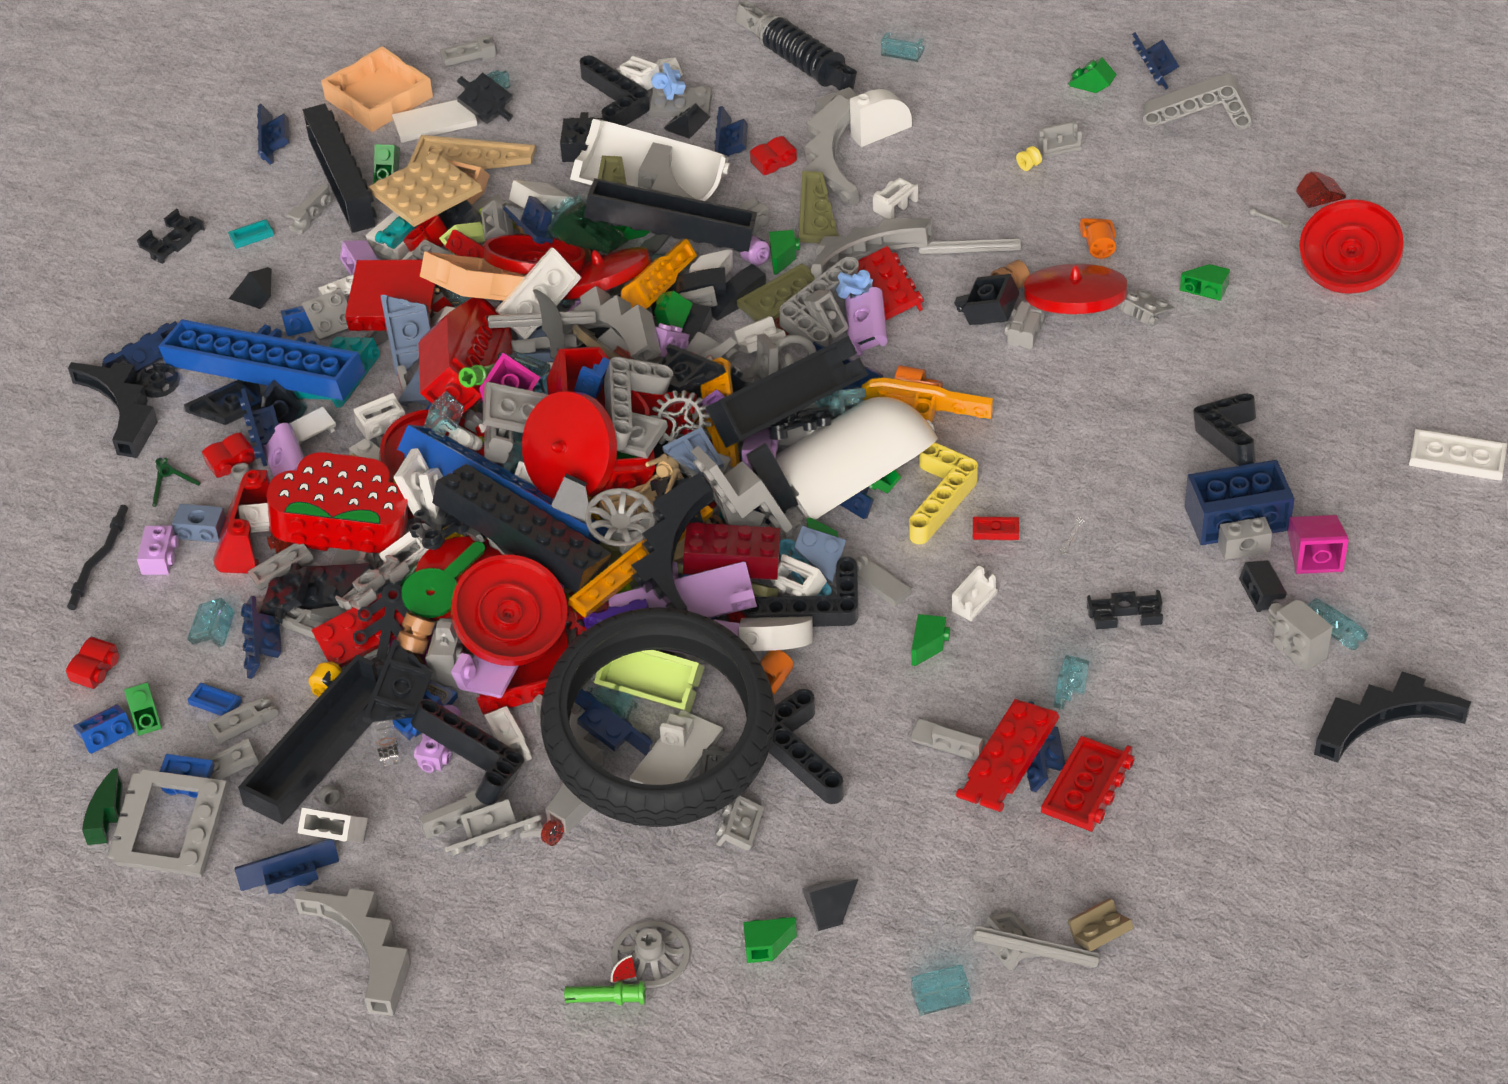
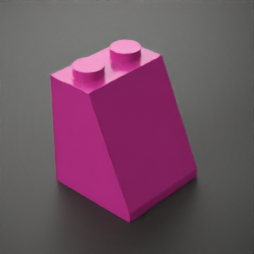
(511, 374)
(1317, 544)

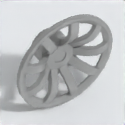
(619, 521)
(652, 948)

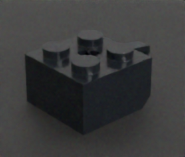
(574, 136)
(989, 300)

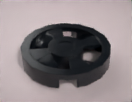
(155, 380)

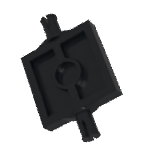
(484, 98)
(286, 592)

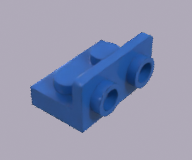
(296, 321)
(591, 380)
(104, 728)
(186, 766)

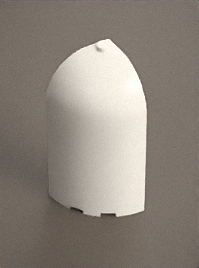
(693, 167)
(853, 452)

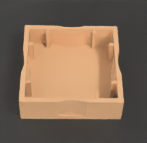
(377, 88)
(469, 276)

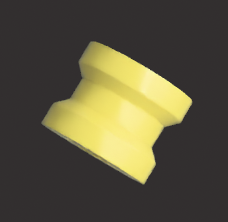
(1029, 158)

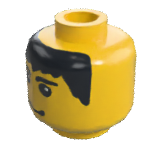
(323, 676)

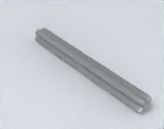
(972, 246)
(535, 319)
(1035, 946)

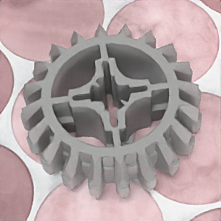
(688, 403)

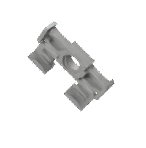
(540, 343)
(370, 581)

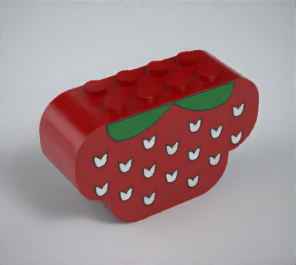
(337, 504)

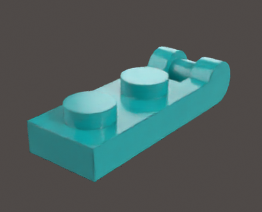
(394, 233)

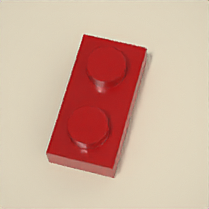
(995, 528)

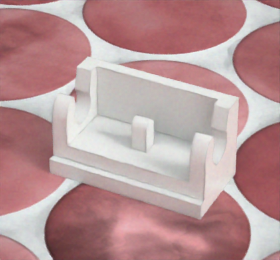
(313, 424)
(973, 594)

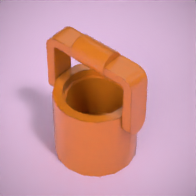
(1099, 236)
(915, 375)
(777, 667)

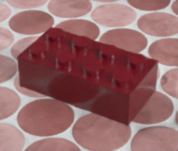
(724, 545)

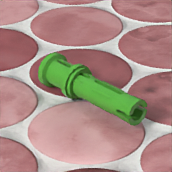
(475, 375)
(615, 993)

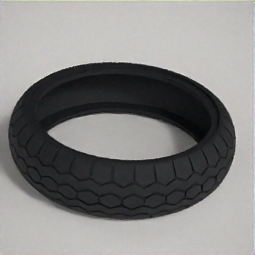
(657, 630)

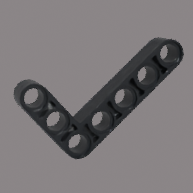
(629, 97)
(1219, 422)
(813, 605)
(474, 745)
(797, 755)

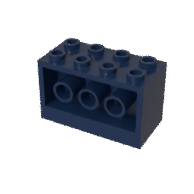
(1238, 495)

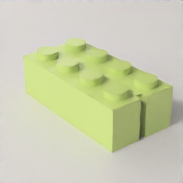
(653, 678)

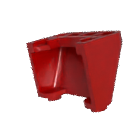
(234, 547)

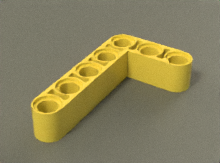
(959, 478)

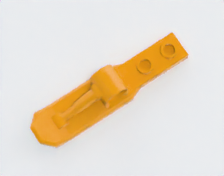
(658, 276)
(724, 386)
(929, 398)

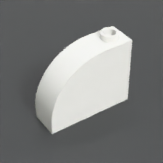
(877, 116)
(776, 632)

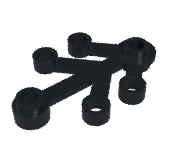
(809, 423)
(435, 537)
(386, 623)

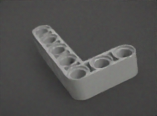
(1199, 96)
(793, 313)
(623, 377)

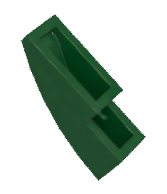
(103, 809)

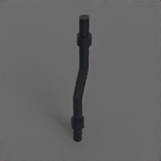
(79, 587)

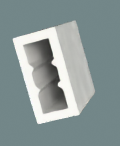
(544, 192)
(382, 249)
(332, 825)

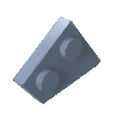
(681, 449)
(820, 550)

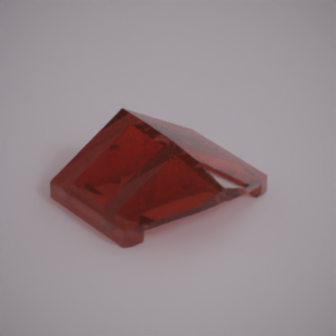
(1319, 189)

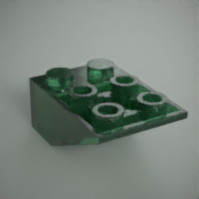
(584, 233)

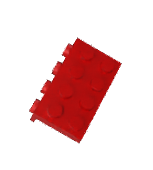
(892, 280)
(1087, 783)

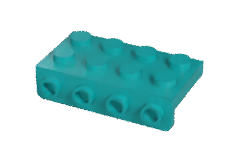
(368, 353)

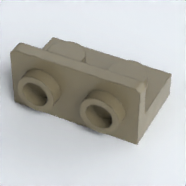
(1098, 925)

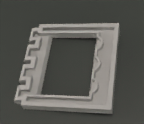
(200, 829)

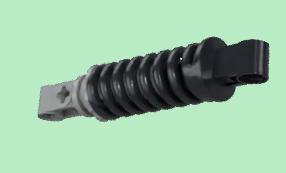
(797, 46)

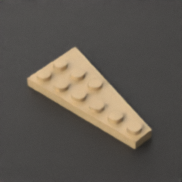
(475, 152)

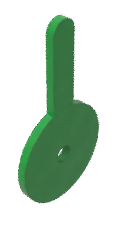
(440, 582)

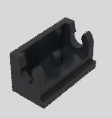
(1261, 584)

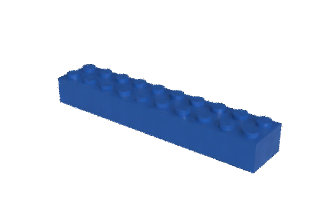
(262, 359)
(450, 455)

